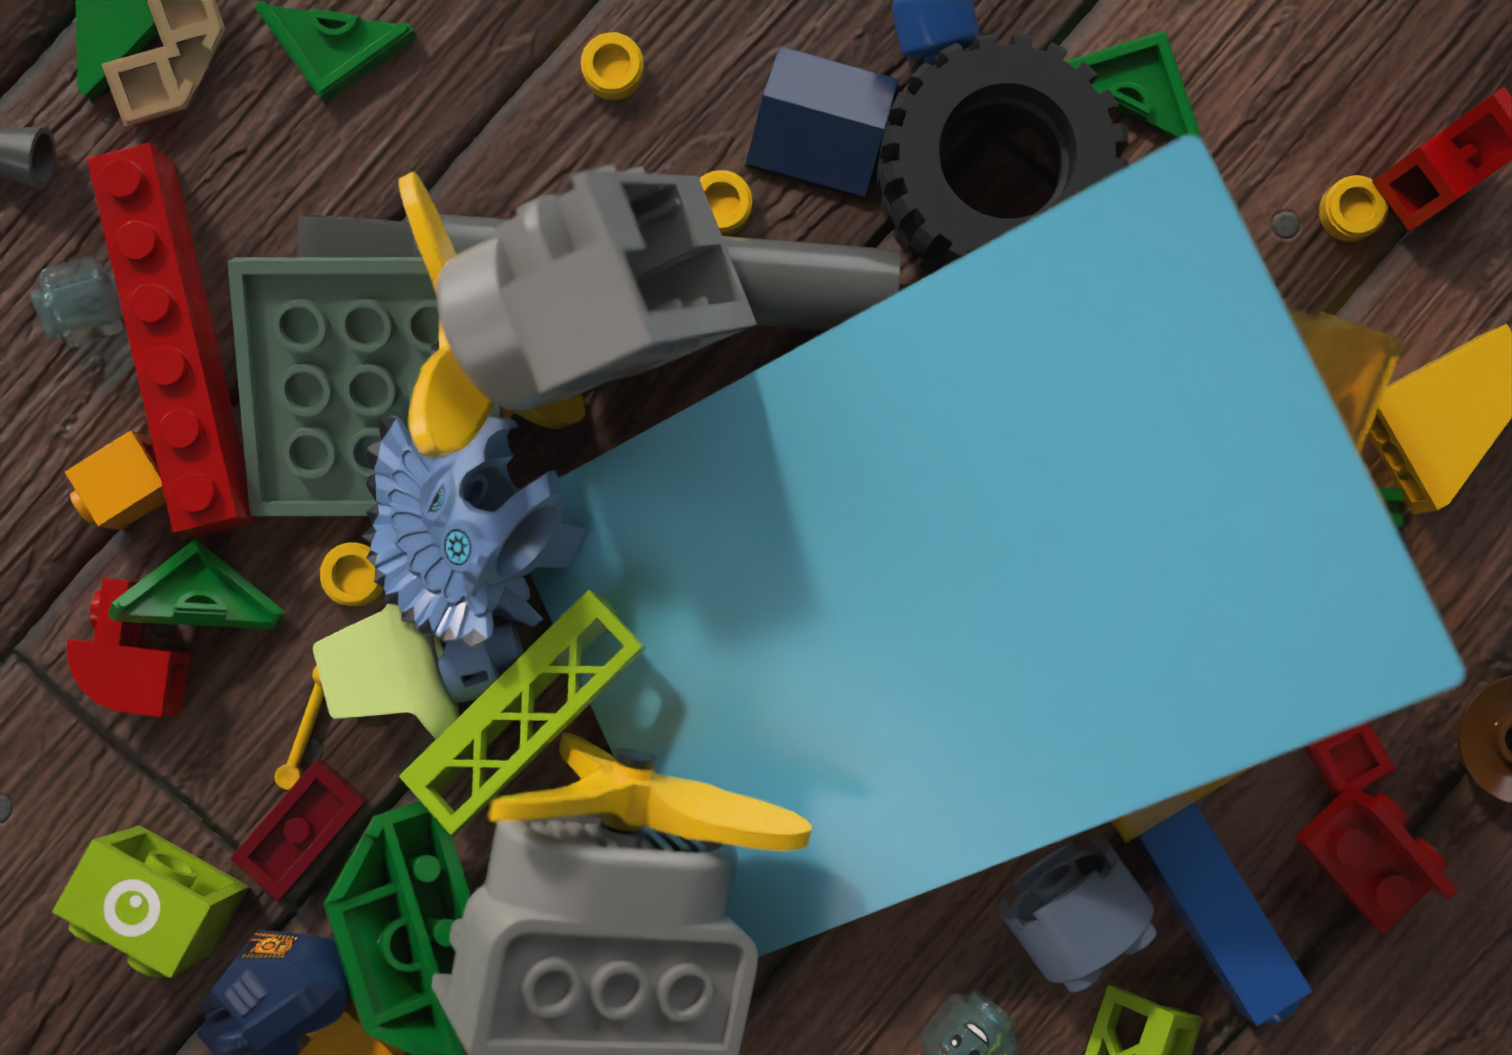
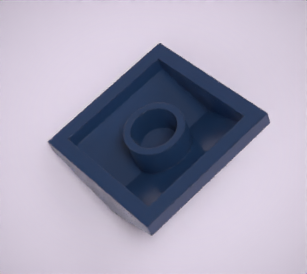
(821, 122)

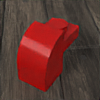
(1450, 162)
(120, 670)

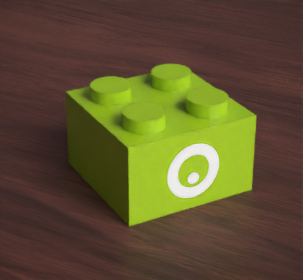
(149, 901)

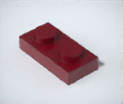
(299, 829)

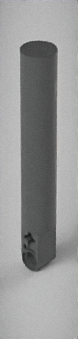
(783, 280)

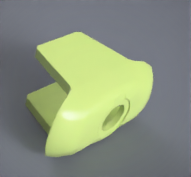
(384, 670)

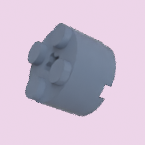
(1079, 913)

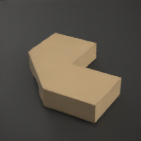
(168, 76)

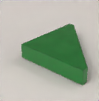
(107, 33)
(334, 46)
(1145, 84)
(197, 591)

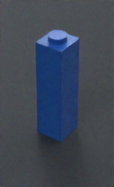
(1223, 917)

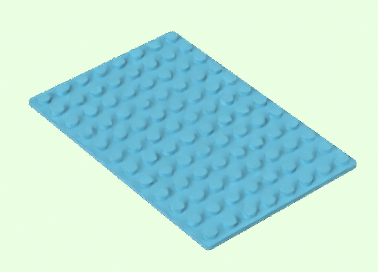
(1002, 557)

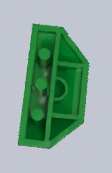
(394, 928)

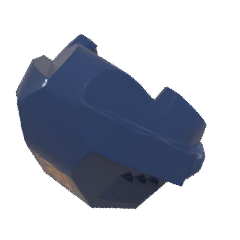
(275, 995)

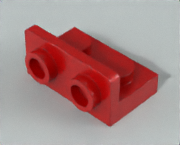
(1373, 857)

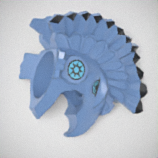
(460, 534)

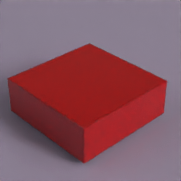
(1350, 758)

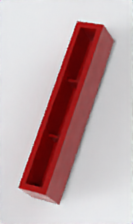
(172, 340)

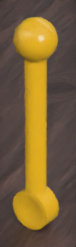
(289, 773)

